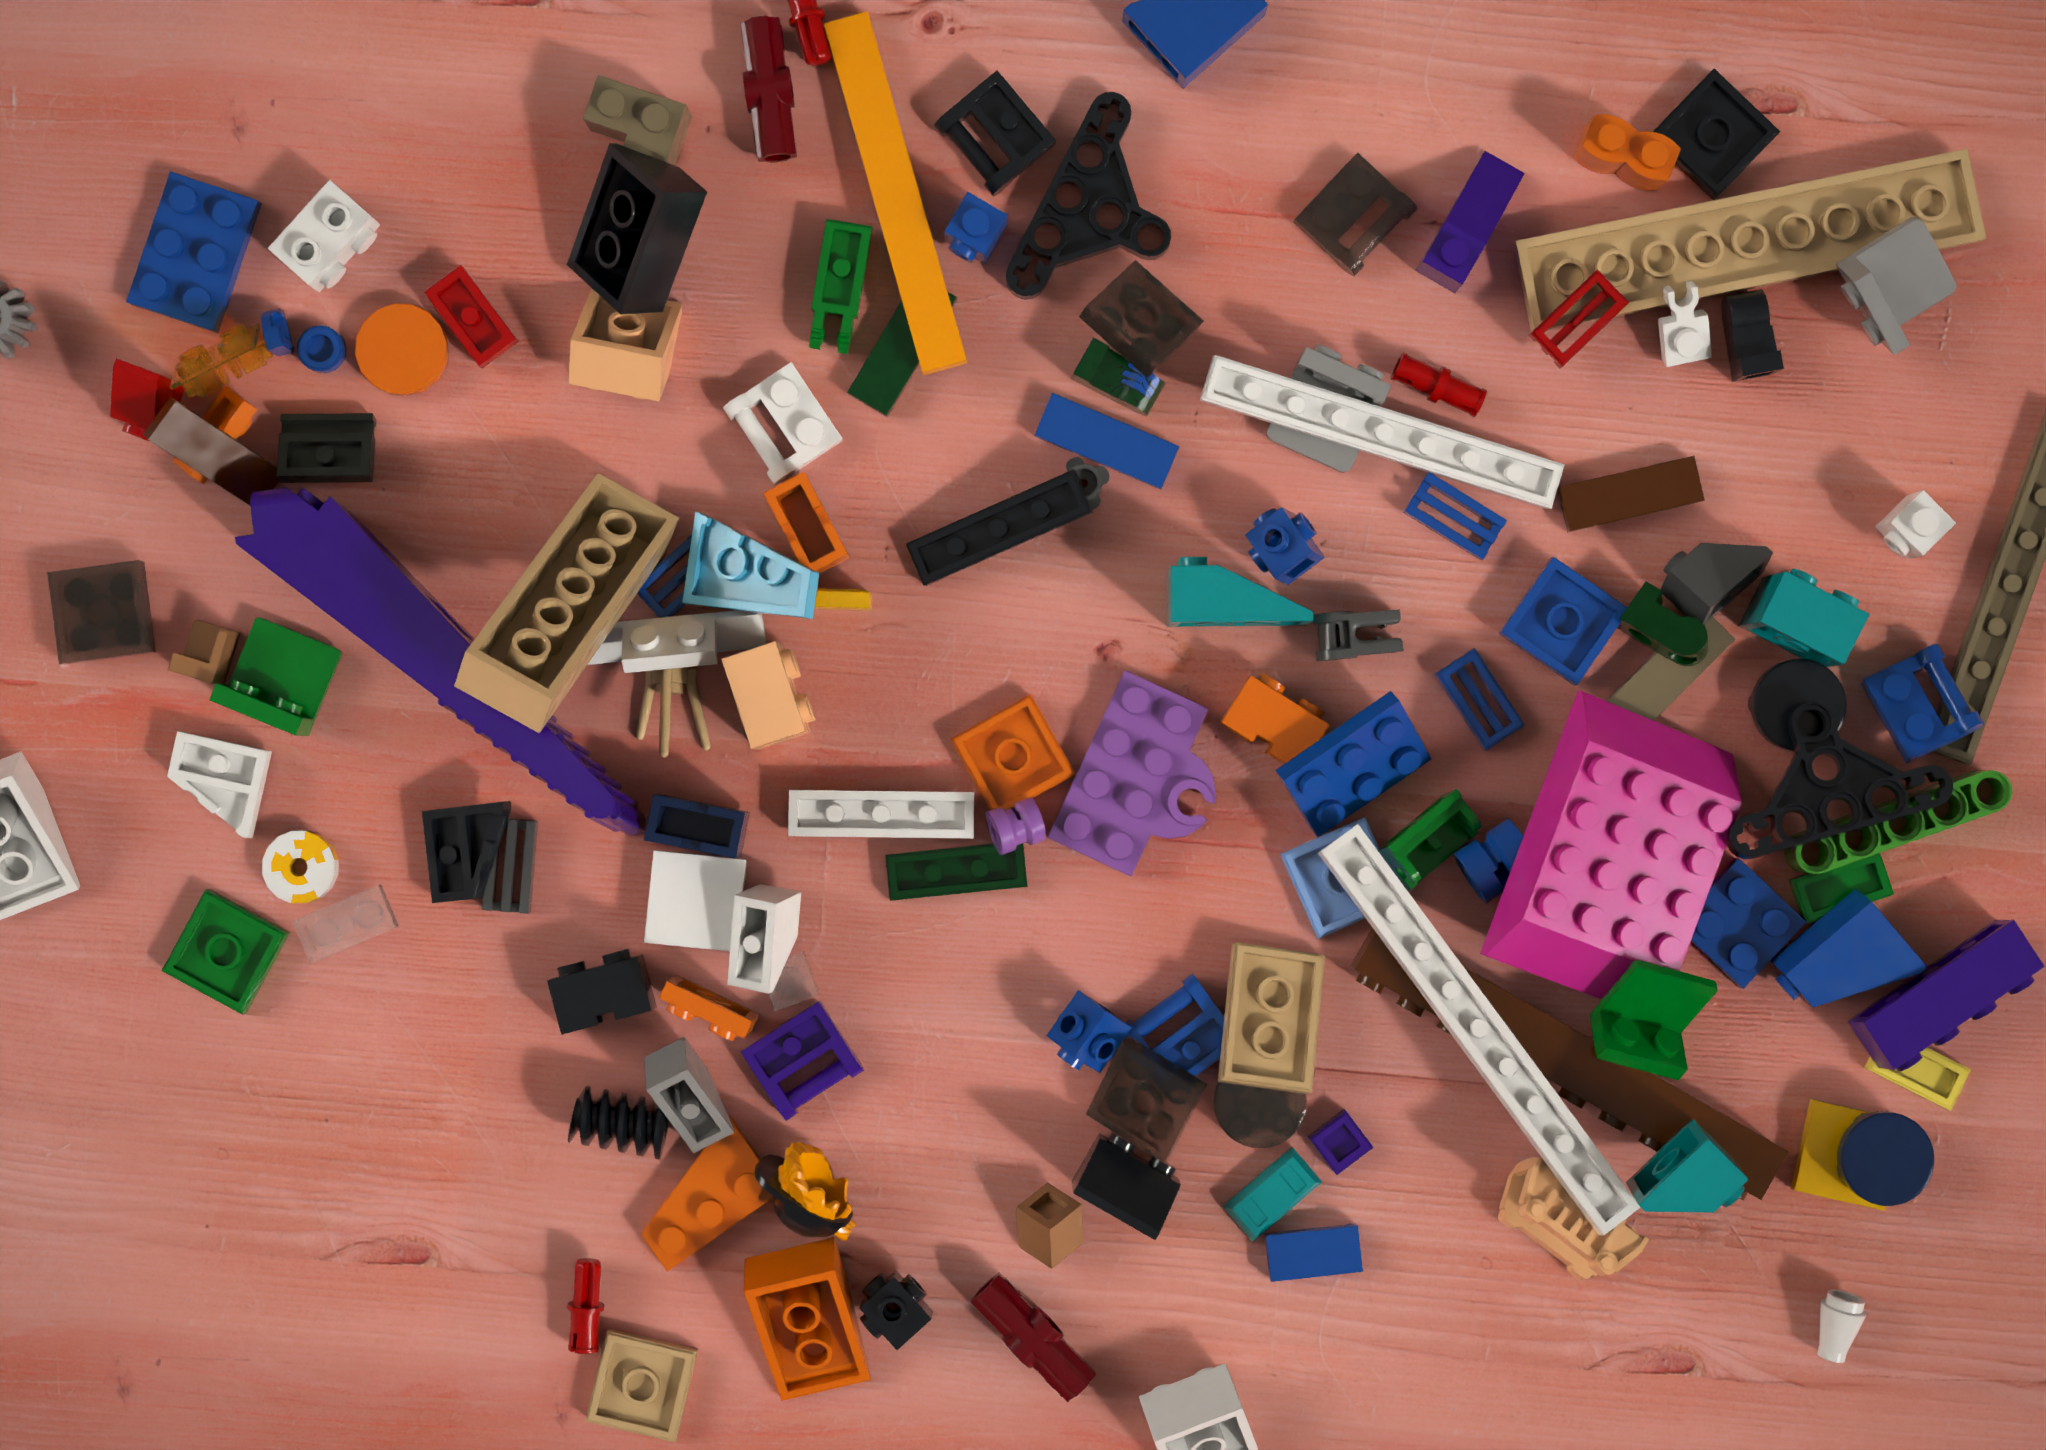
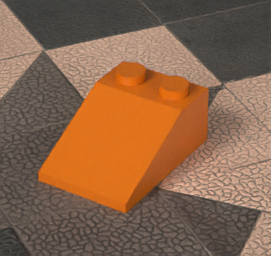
(806, 1318)

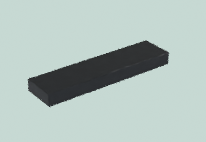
(999, 527)

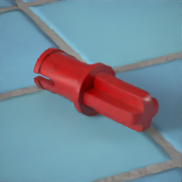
(811, 34)
(585, 1307)

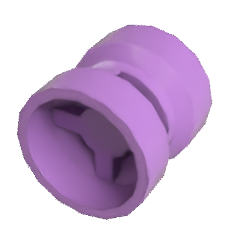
(1015, 826)

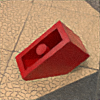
(139, 396)

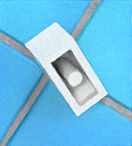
(762, 936)

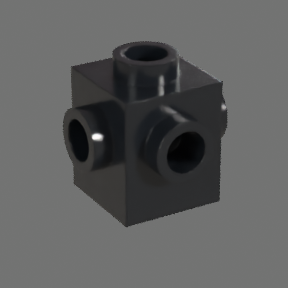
(898, 1324)

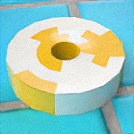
(279, 866)

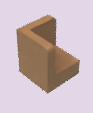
(206, 653)
(1049, 1225)

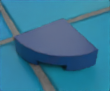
(276, 332)

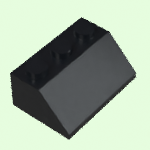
(636, 230)

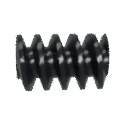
(618, 1122)

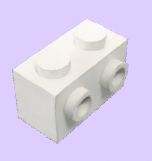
(325, 237)

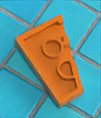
(707, 1200)

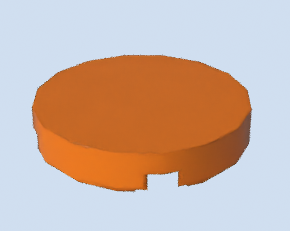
(402, 349)

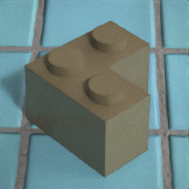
(638, 119)

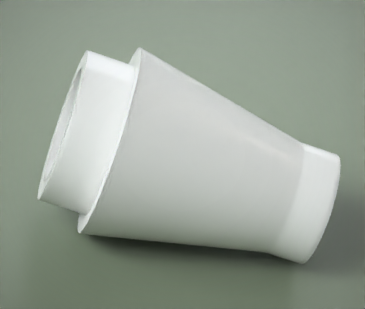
(1839, 1323)

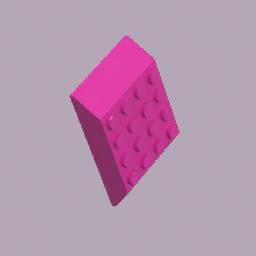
(1615, 850)

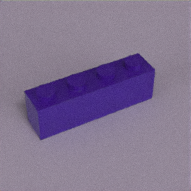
(1946, 995)

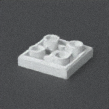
(693, 899)

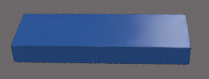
(1106, 441)

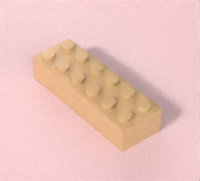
(566, 603)

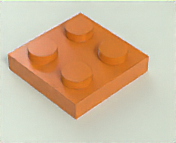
(692, 1000)

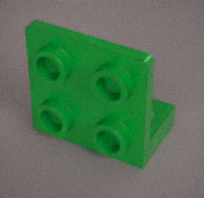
(279, 678)
(1644, 1018)

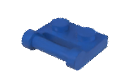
(1908, 710)
(1196, 1042)

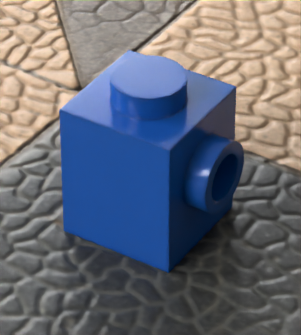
(975, 229)

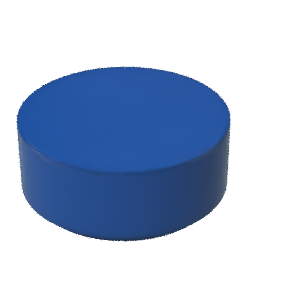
(321, 349)

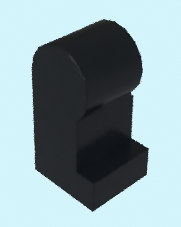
(1749, 336)

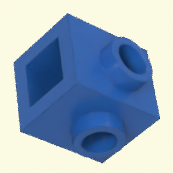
(1283, 544)
(1087, 1033)

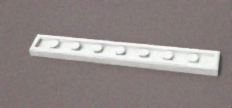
(1381, 432)

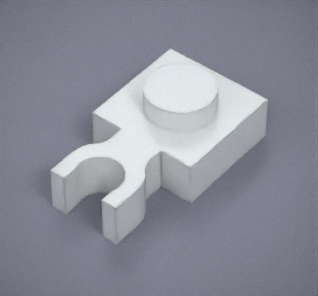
(1686, 332)

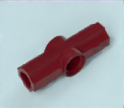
(768, 89)
(1033, 1337)

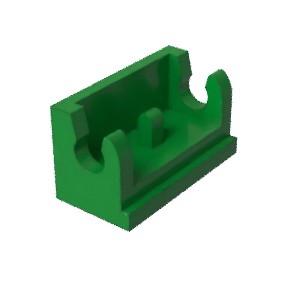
(1430, 838)

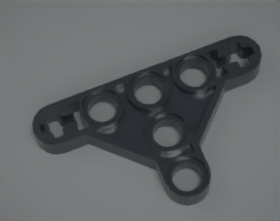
(1100, 186)
(1854, 783)

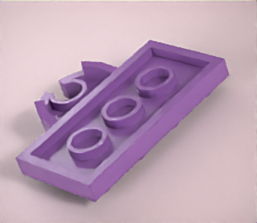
(1135, 776)

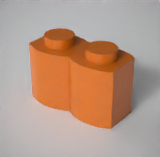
(1637, 158)

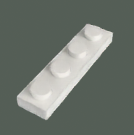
(881, 814)

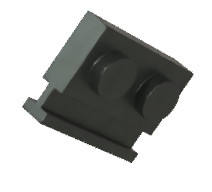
(326, 448)

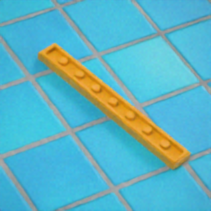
(895, 193)

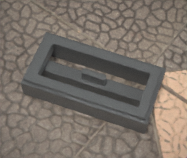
(506, 903)

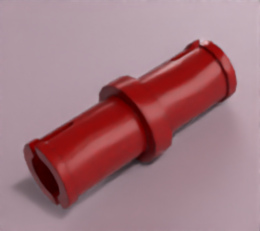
(1438, 384)

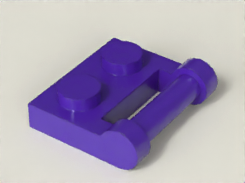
(792, 1048)

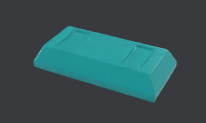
(1272, 1194)

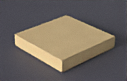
(641, 1385)

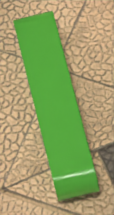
(1963, 807)

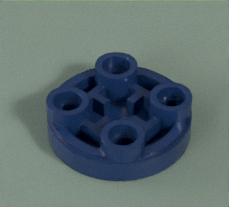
(1885, 1158)

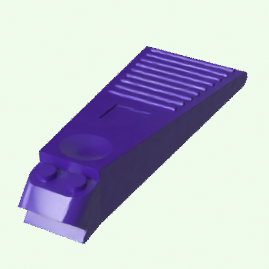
(372, 594)

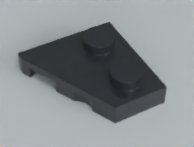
(462, 848)

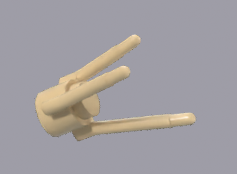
(668, 683)

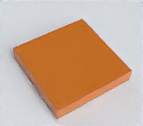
(1013, 755)

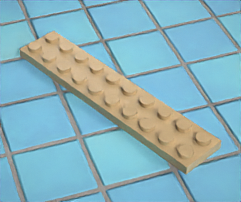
(1748, 237)

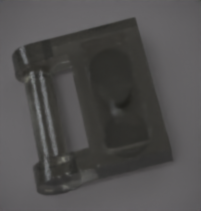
(1342, 205)

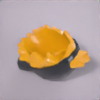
(806, 1192)

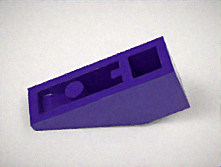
(1470, 222)

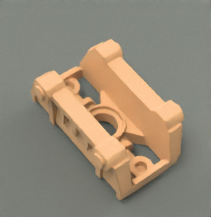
(1548, 1215)

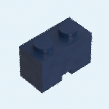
(696, 825)

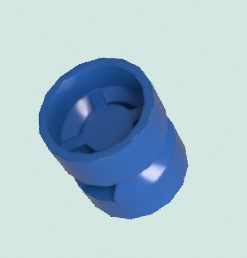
(1490, 862)

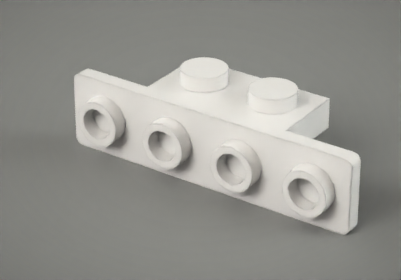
(680, 640)

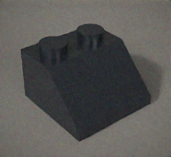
(1127, 1184)

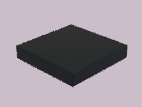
(1716, 133)

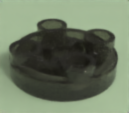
(1258, 1115)

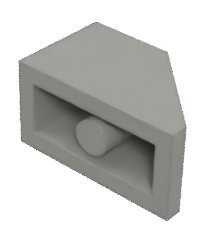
(687, 1094)

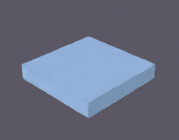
(1319, 891)

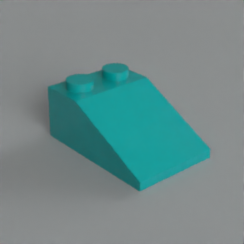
(1217, 597)

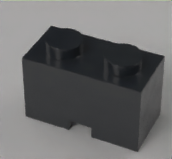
(586, 994)

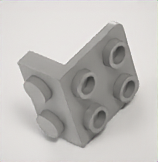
(1895, 281)
(1324, 370)

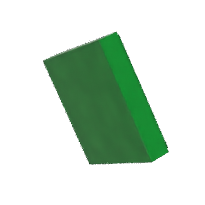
(225, 951)

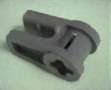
(1338, 634)

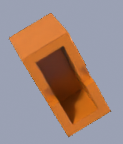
(806, 524)
(1265, 713)

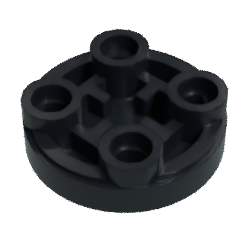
(1787, 687)

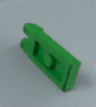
(840, 280)

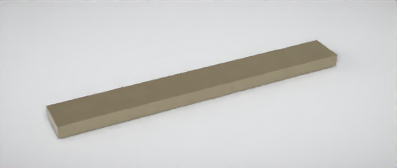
(2001, 602)

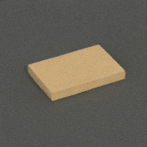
(1271, 1018)

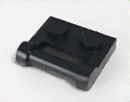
(1006, 122)

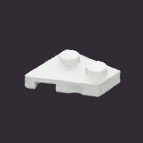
(222, 777)

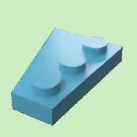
(745, 575)

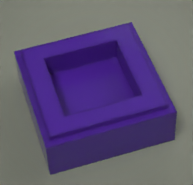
(1340, 1142)

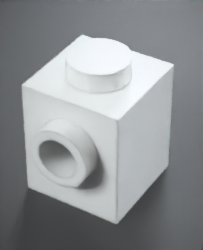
(1915, 525)

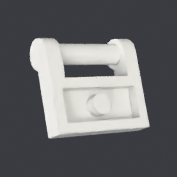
(795, 413)

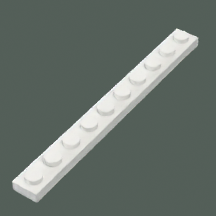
(1479, 1030)

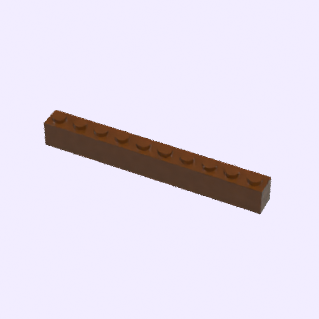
(1571, 1062)

